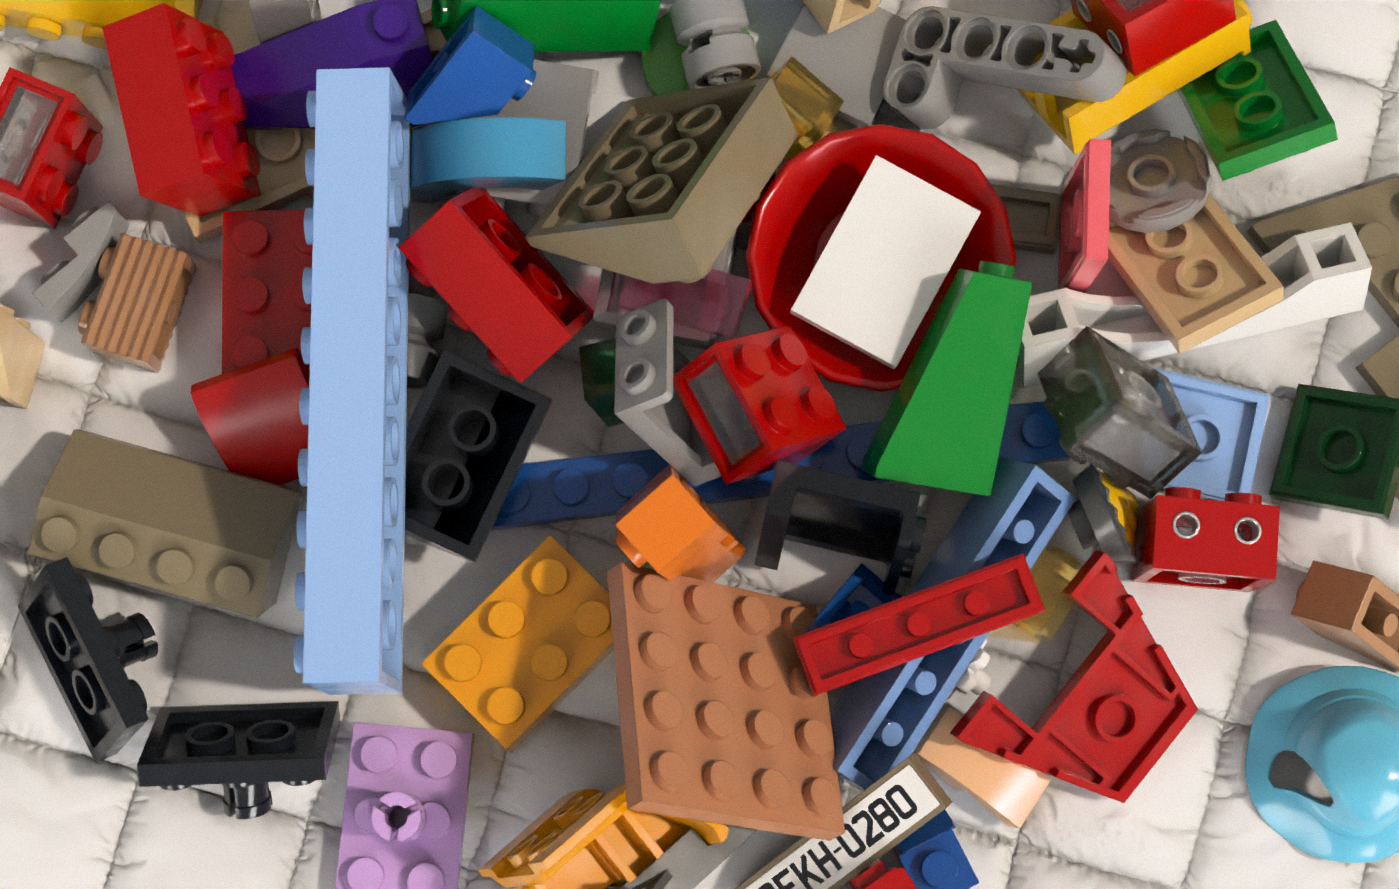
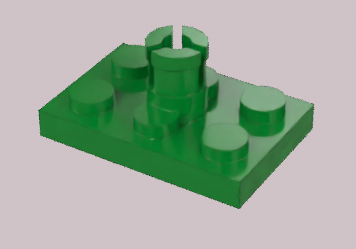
(1258, 106)

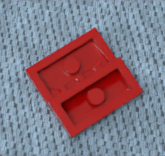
(256, 416)

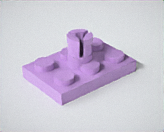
(404, 808)

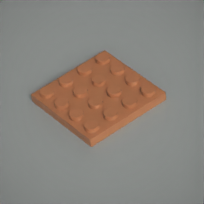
(720, 706)

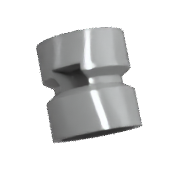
(714, 42)

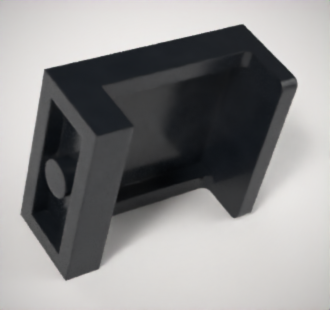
(842, 517)

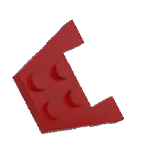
(1109, 715)

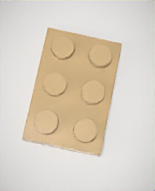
(1194, 276)

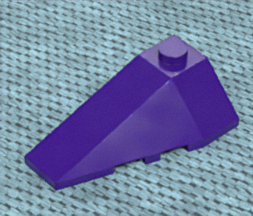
(369, 35)

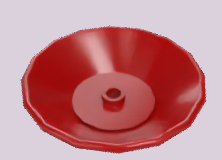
(808, 202)

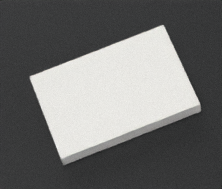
(885, 262)

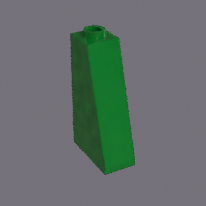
(562, 23)
(958, 388)

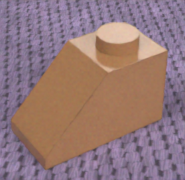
(1351, 611)

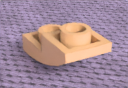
(995, 782)

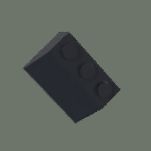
(466, 453)

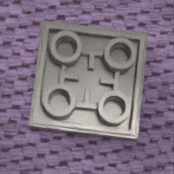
(847, 60)

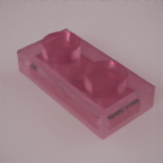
(705, 305)

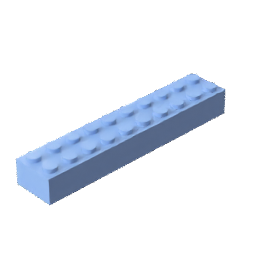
(355, 385)

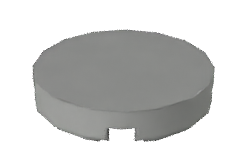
(1156, 181)

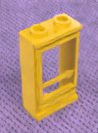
(1081, 120)

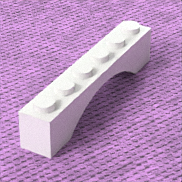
(1321, 277)

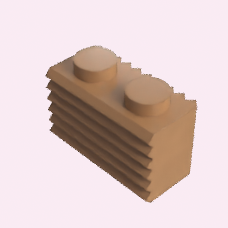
(137, 302)

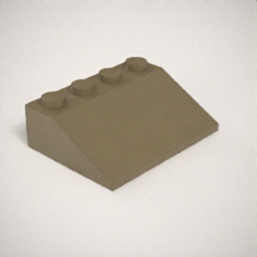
(669, 182)

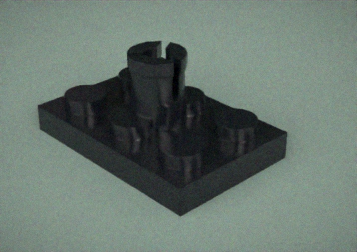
(89, 658)
(240, 750)

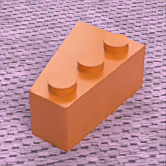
(675, 531)

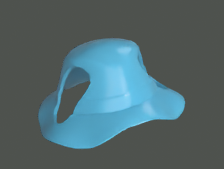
(1349, 734)

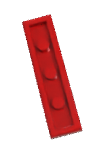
(918, 624)

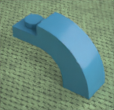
(486, 155)

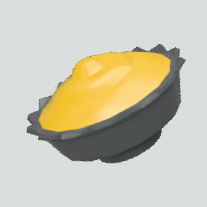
(1104, 515)

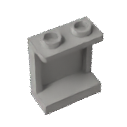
(556, 94)
(646, 391)

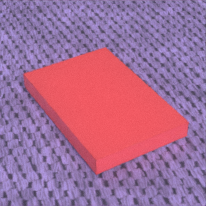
(1085, 217)

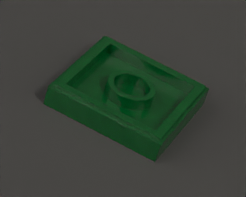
(1340, 452)

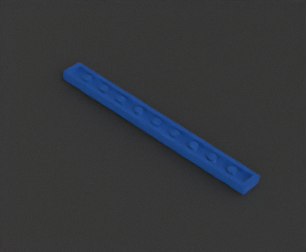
(603, 483)

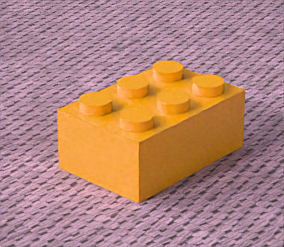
(526, 644)

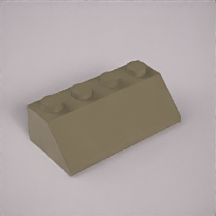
(166, 523)

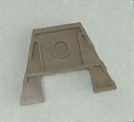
(1376, 223)

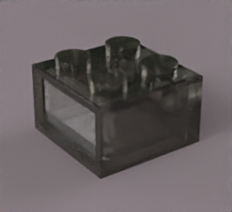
(1117, 414)

